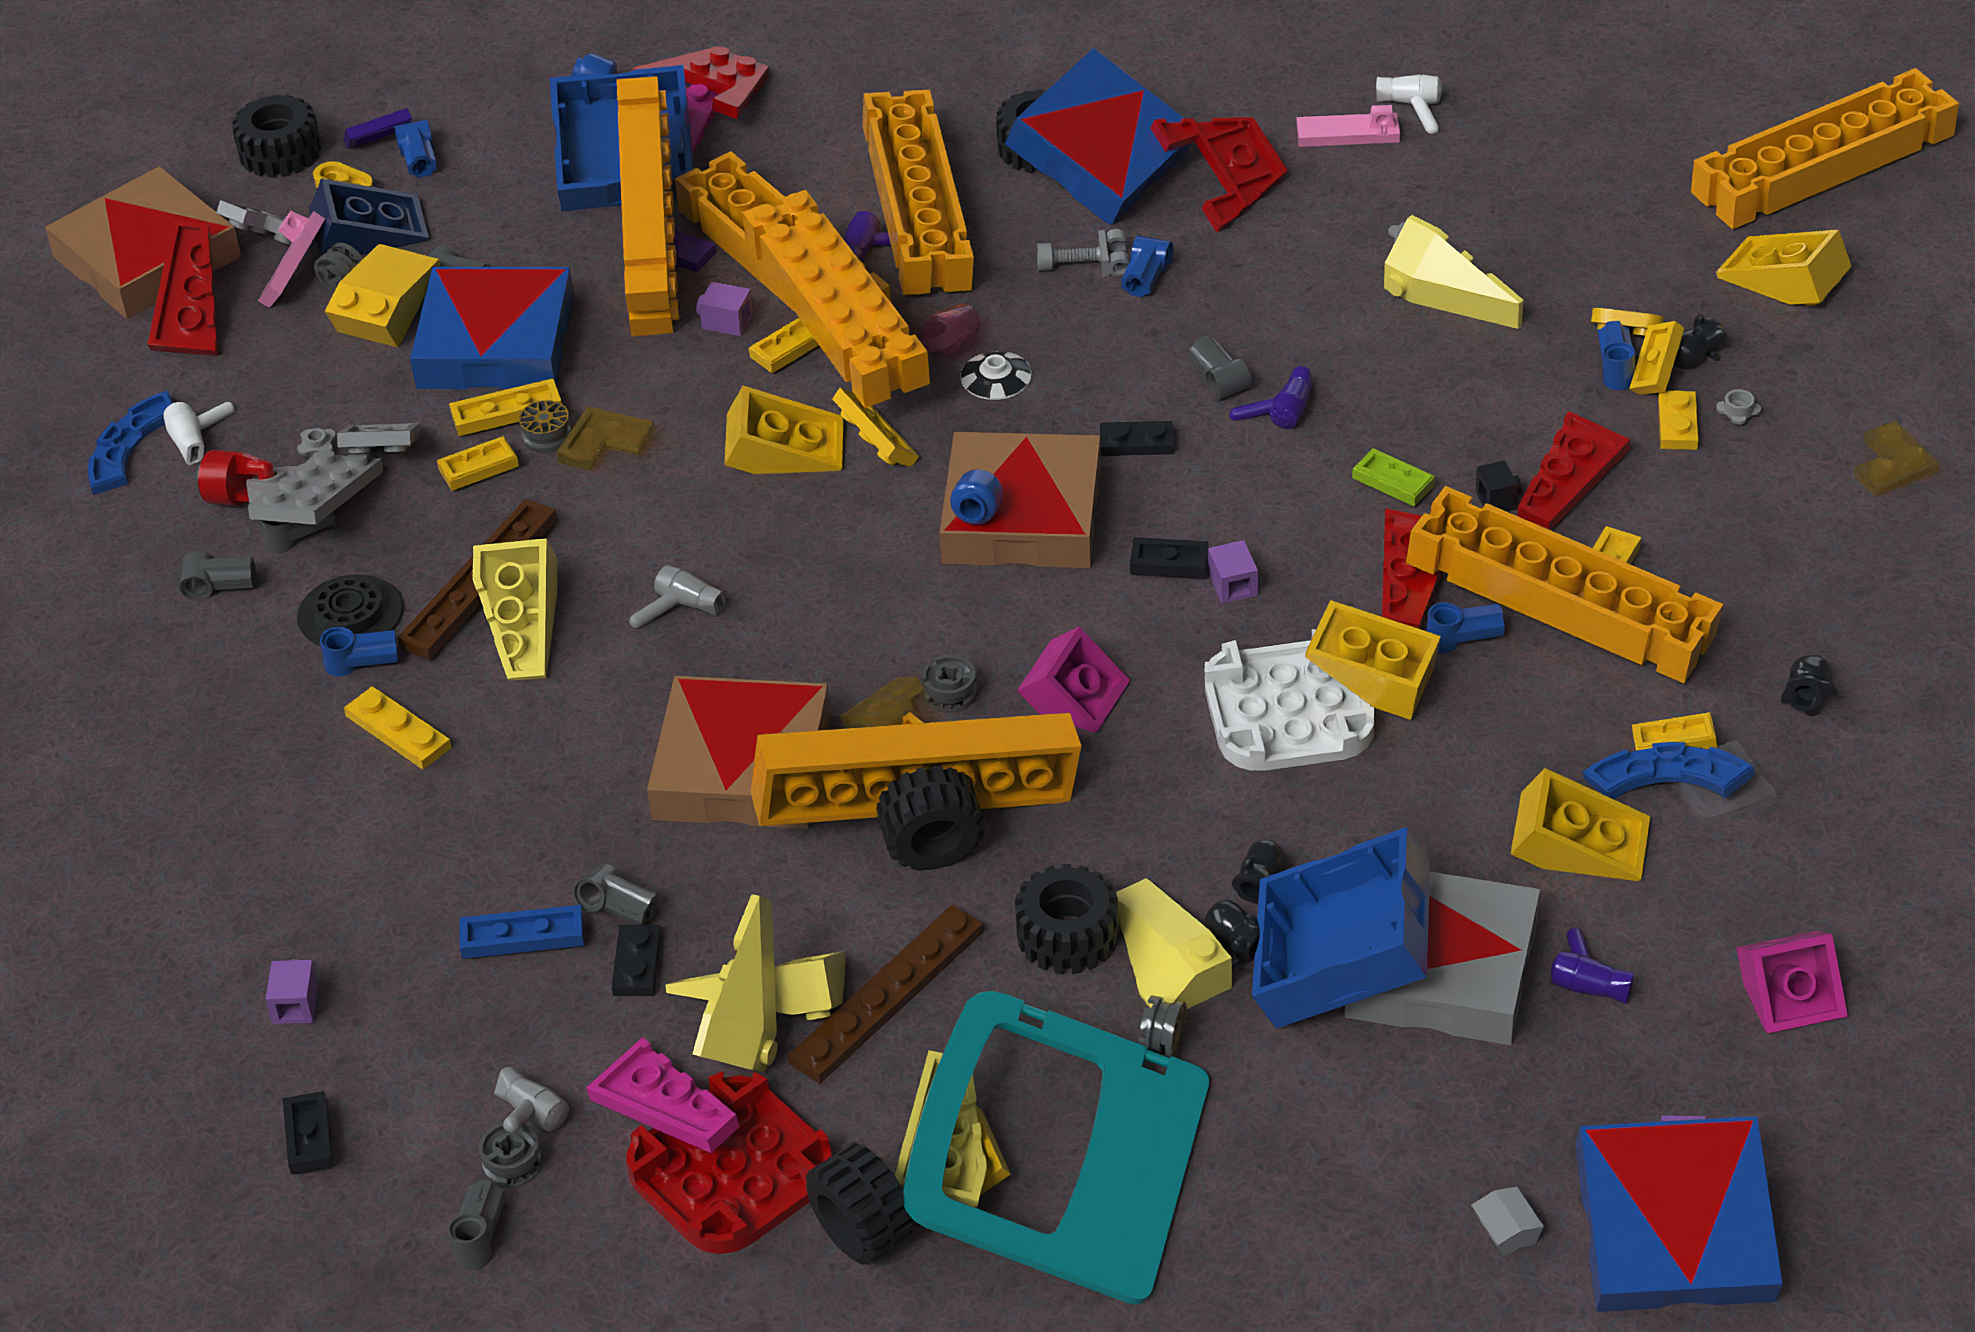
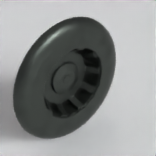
(349, 602)

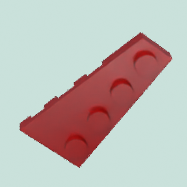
(186, 298)
(1574, 465)
(1405, 587)

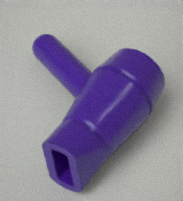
(864, 233)
(1286, 406)
(1586, 975)

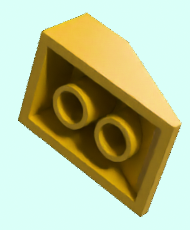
(1789, 265)
(381, 295)
(781, 435)
(1374, 657)
(1578, 830)

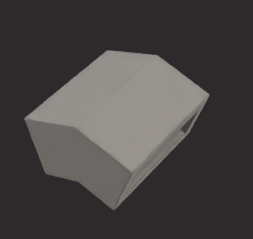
(1508, 1219)

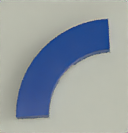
(119, 439)
(1669, 763)

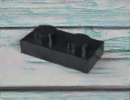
(1136, 438)
(1169, 557)
(636, 960)
(307, 1132)

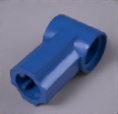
(417, 147)
(1147, 261)
(1616, 355)
(1464, 625)
(345, 652)

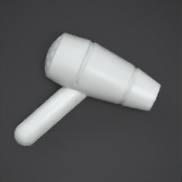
(1414, 90)
(186, 427)

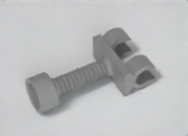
(1048, 256)

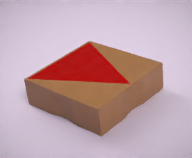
(125, 236)
(1045, 504)
(711, 740)

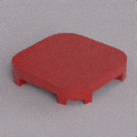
(741, 1187)

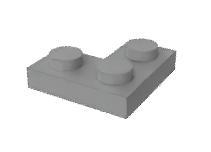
(252, 219)

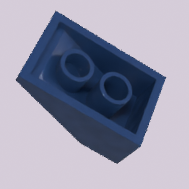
(366, 217)

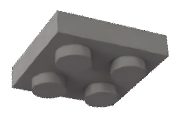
(391, 436)

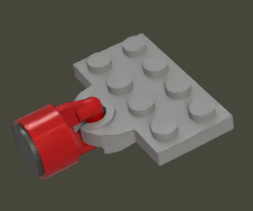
(284, 493)

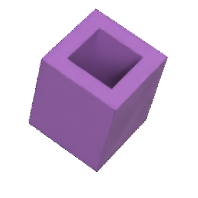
(725, 308)
(1232, 571)
(292, 991)

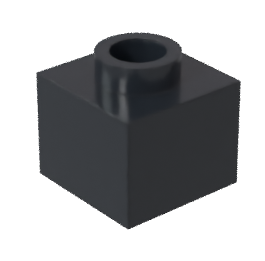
(1498, 486)

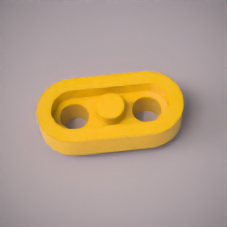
(341, 172)
(1634, 320)

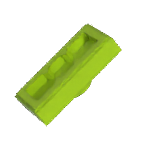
(1393, 477)

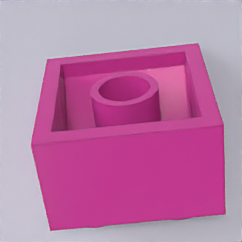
(1075, 680)
(1793, 980)

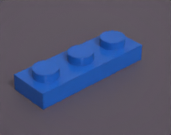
(521, 931)

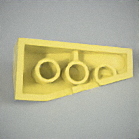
(1437, 276)
(519, 602)
(1170, 948)
(801, 986)
(743, 1020)
(965, 1159)

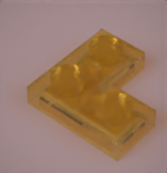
(599, 430)
(1898, 460)
(885, 705)

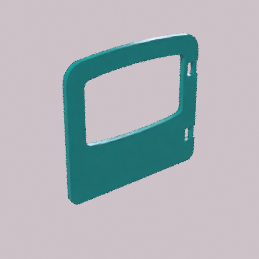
(1130, 1169)

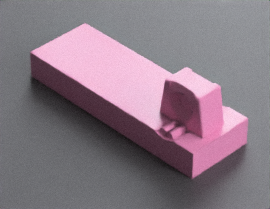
(1371, 128)
(301, 234)

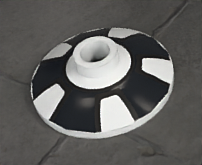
(995, 375)

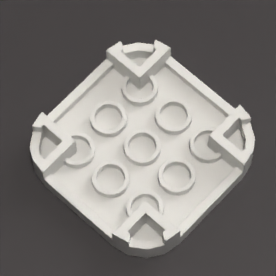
(1282, 709)

